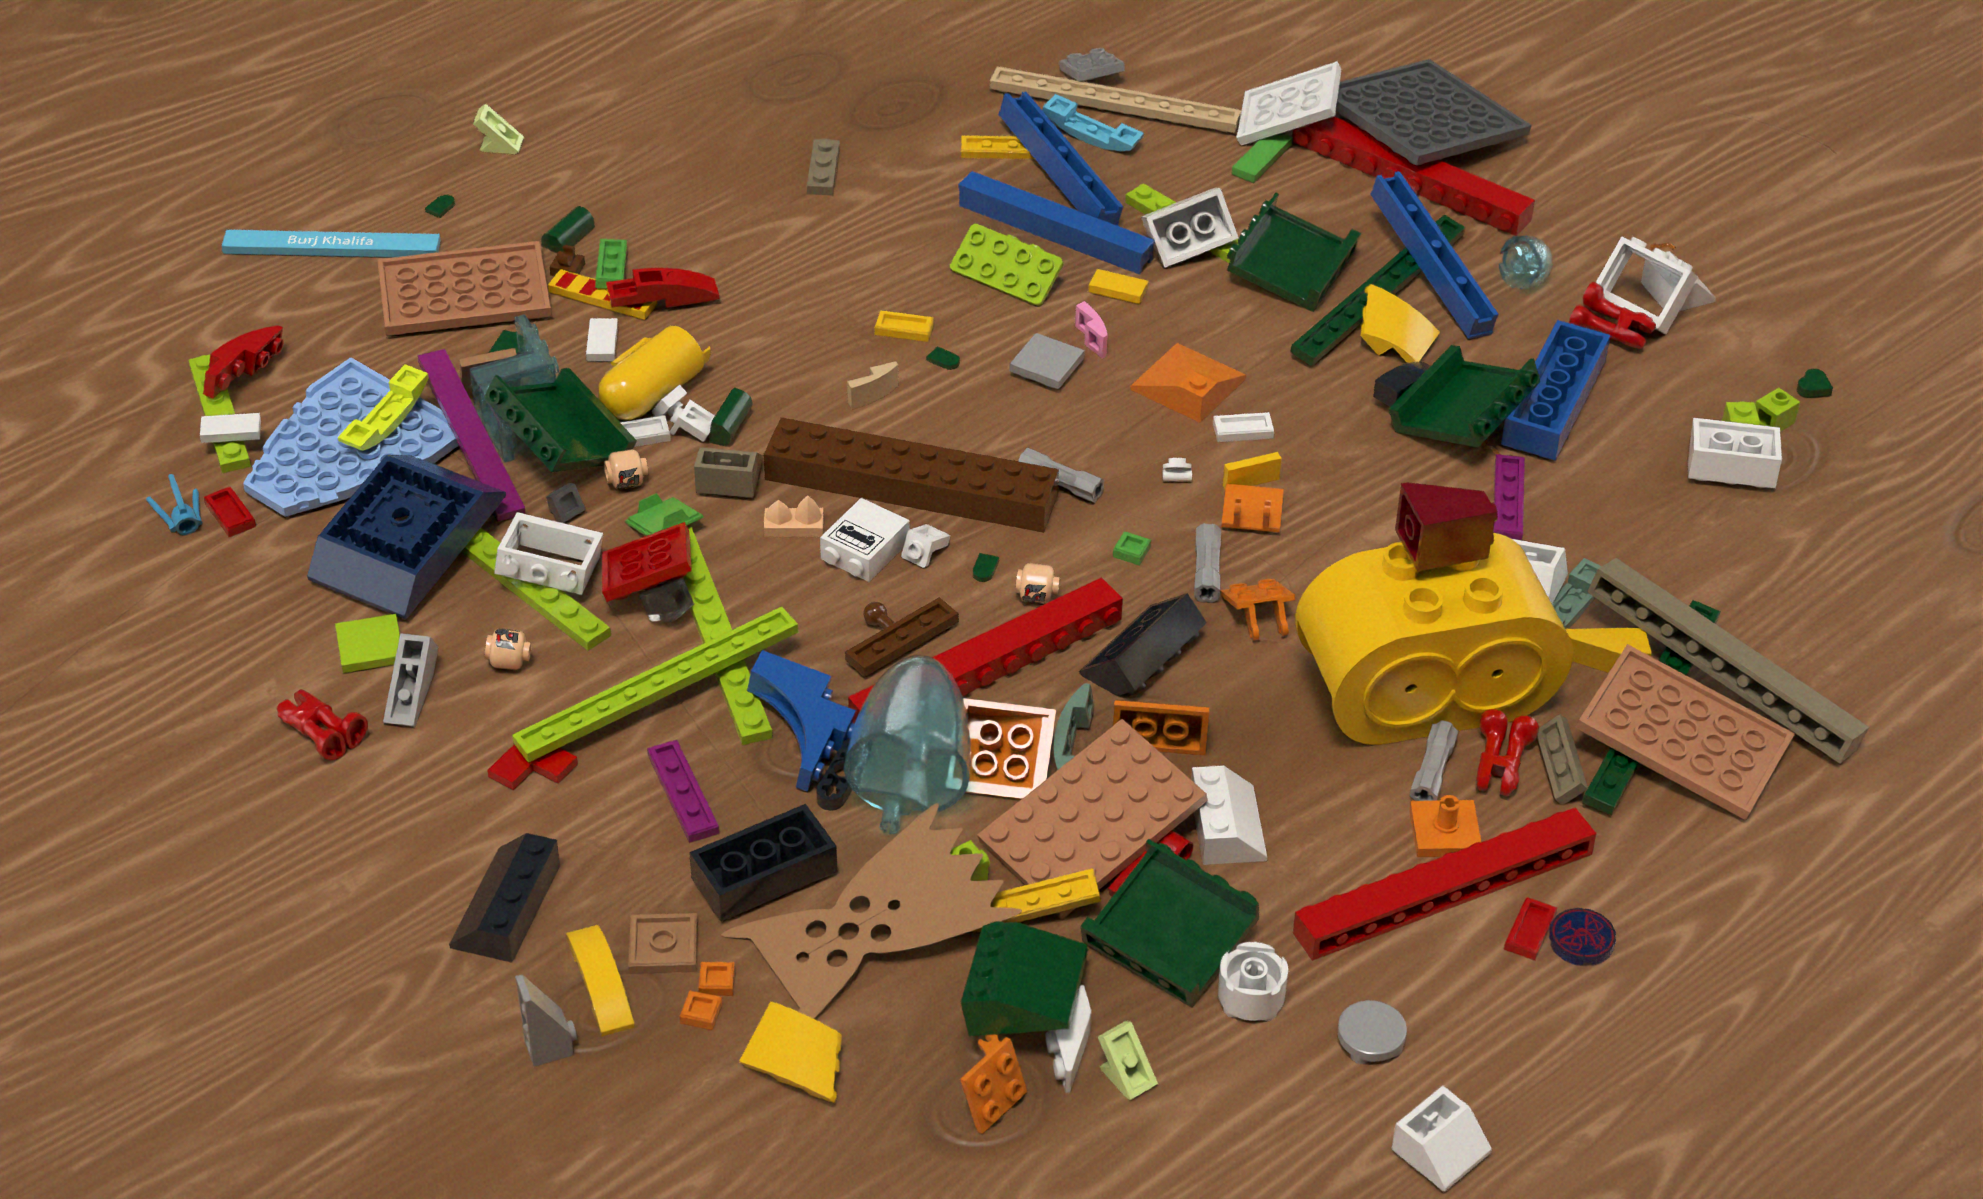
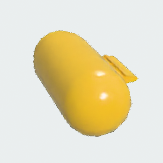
(650, 372)

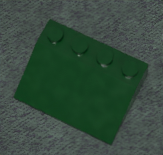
(1022, 980)

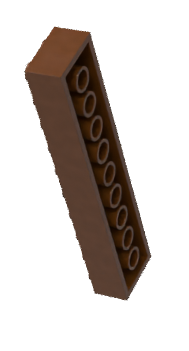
(911, 474)

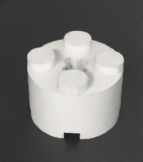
(1252, 982)

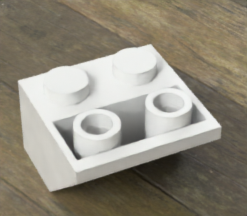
(1549, 565)
(1441, 1139)

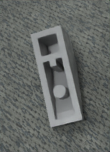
(410, 679)
(543, 1025)

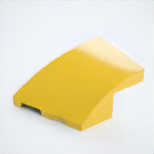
(1395, 324)
(795, 1051)

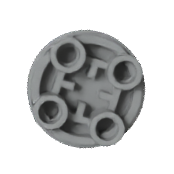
(1372, 1031)

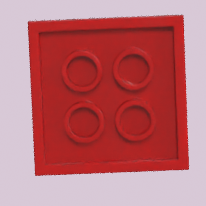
(646, 562)

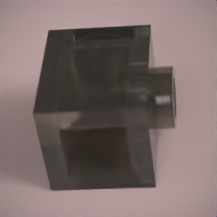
(667, 600)

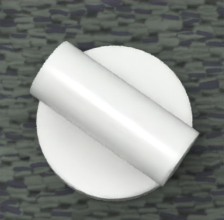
(1177, 471)

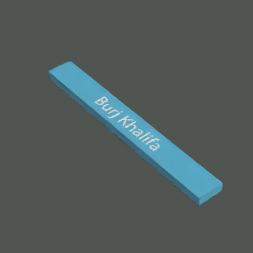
(328, 243)

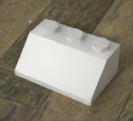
(1190, 227)
(1734, 453)
(1229, 820)

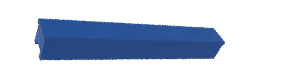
(1059, 158)
(1055, 222)
(1435, 256)

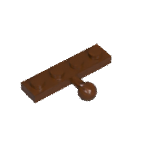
(898, 636)

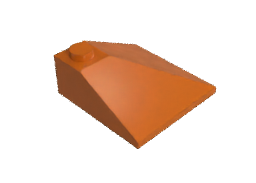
(1188, 382)
(1008, 748)

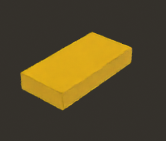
(1118, 286)
(904, 326)
(1253, 470)

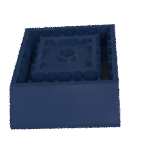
(395, 561)

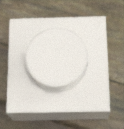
(670, 402)

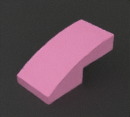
(1093, 327)

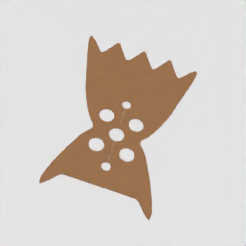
(934, 906)

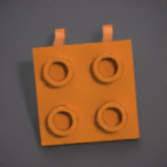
(1252, 508)
(1267, 590)
(993, 1082)

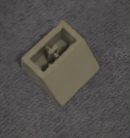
(727, 472)

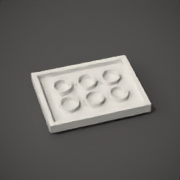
(1289, 103)

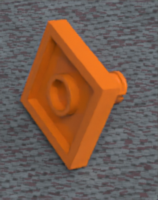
(1443, 825)

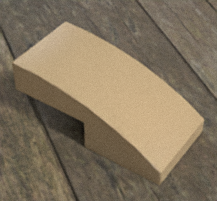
(868, 389)

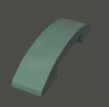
(1573, 597)
(1075, 714)

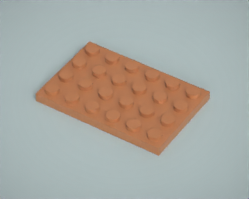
(463, 288)
(1685, 731)
(1094, 812)

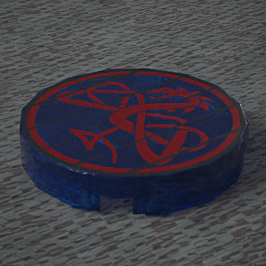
(1582, 936)

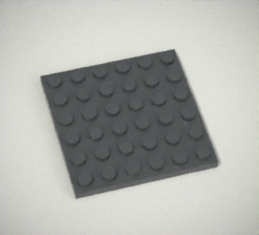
(1426, 112)

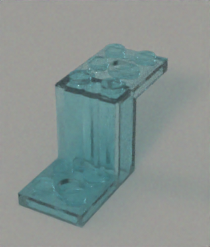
(529, 367)

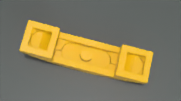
(601, 979)

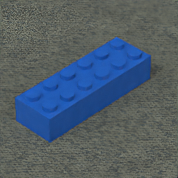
(1566, 374)

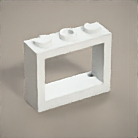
(1658, 257)
(553, 538)

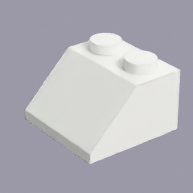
(1662, 283)

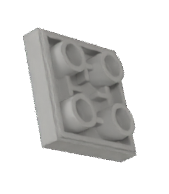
(1091, 65)
(1047, 361)

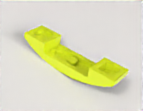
(389, 412)

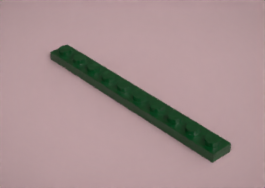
(1349, 312)
(1618, 768)

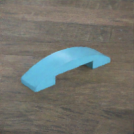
(1088, 130)

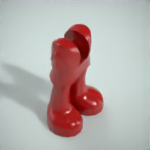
(1595, 301)
(312, 712)
(1494, 728)

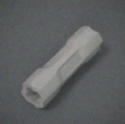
(1079, 482)
(1207, 563)
(1439, 747)

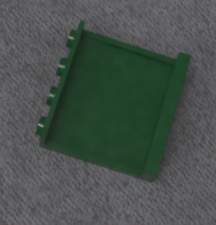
(1290, 255)
(1461, 399)
(560, 421)
(1172, 923)

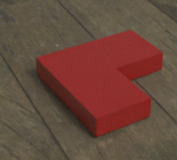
(514, 768)

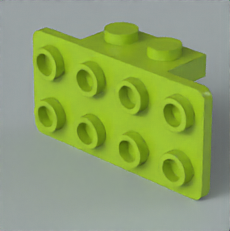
(1007, 264)

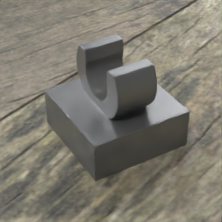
(565, 502)

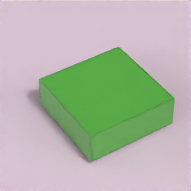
(1131, 548)

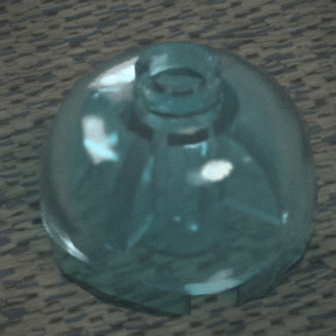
(1525, 262)

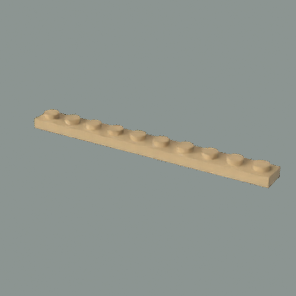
(1117, 99)

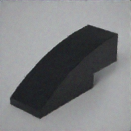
(1396, 382)

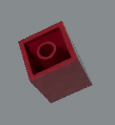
(1444, 525)

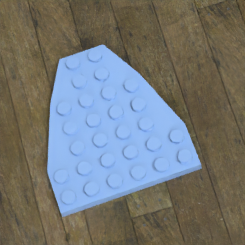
(307, 463)

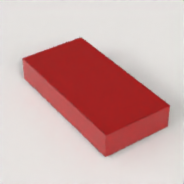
(229, 511)
(1530, 928)

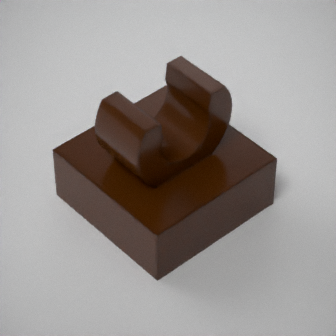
(567, 261)

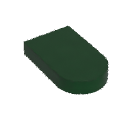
(440, 205)
(943, 358)
(985, 567)

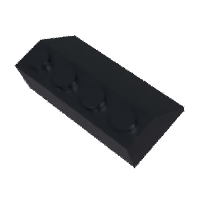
(1145, 646)
(508, 898)

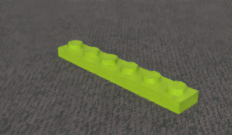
(1149, 200)
(230, 454)

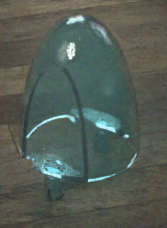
(910, 742)

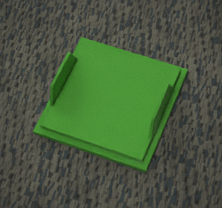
(658, 515)

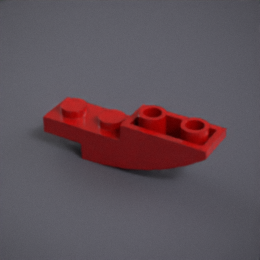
(672, 285)
(242, 354)

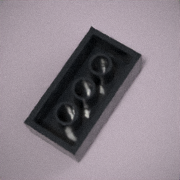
(763, 862)

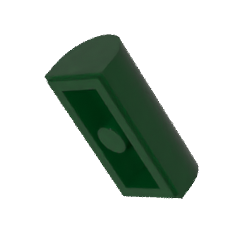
(568, 229)
(730, 417)

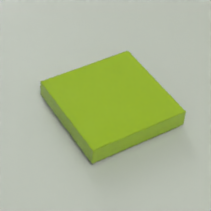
(368, 642)

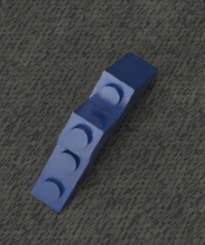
(805, 703)

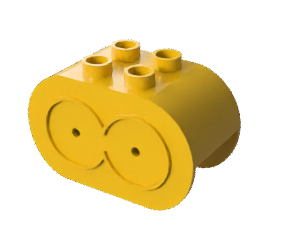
(1432, 642)

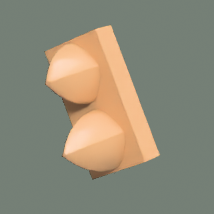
(794, 522)

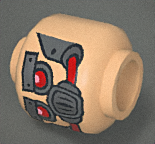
(625, 469)
(1037, 583)
(507, 649)

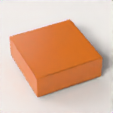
(717, 978)
(700, 1010)

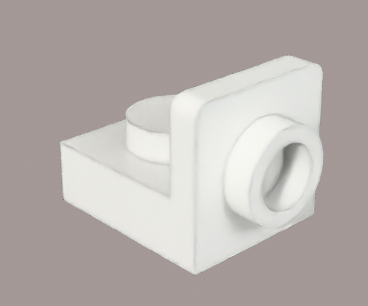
(693, 420)
(922, 542)

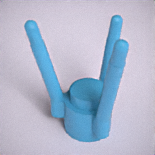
(183, 517)

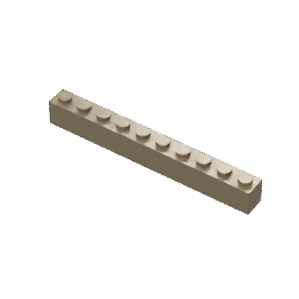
(1728, 660)

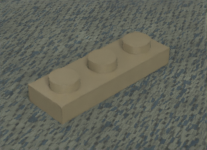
(823, 167)
(1561, 759)

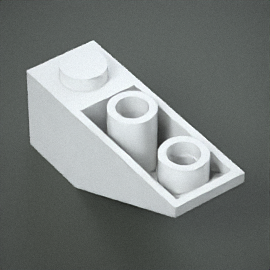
(1070, 1043)

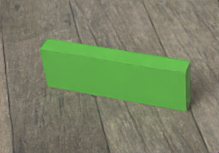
(1261, 157)
(610, 261)

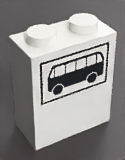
(864, 539)

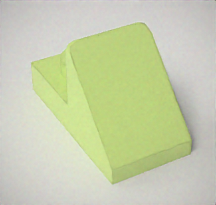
(499, 134)
(1127, 1061)

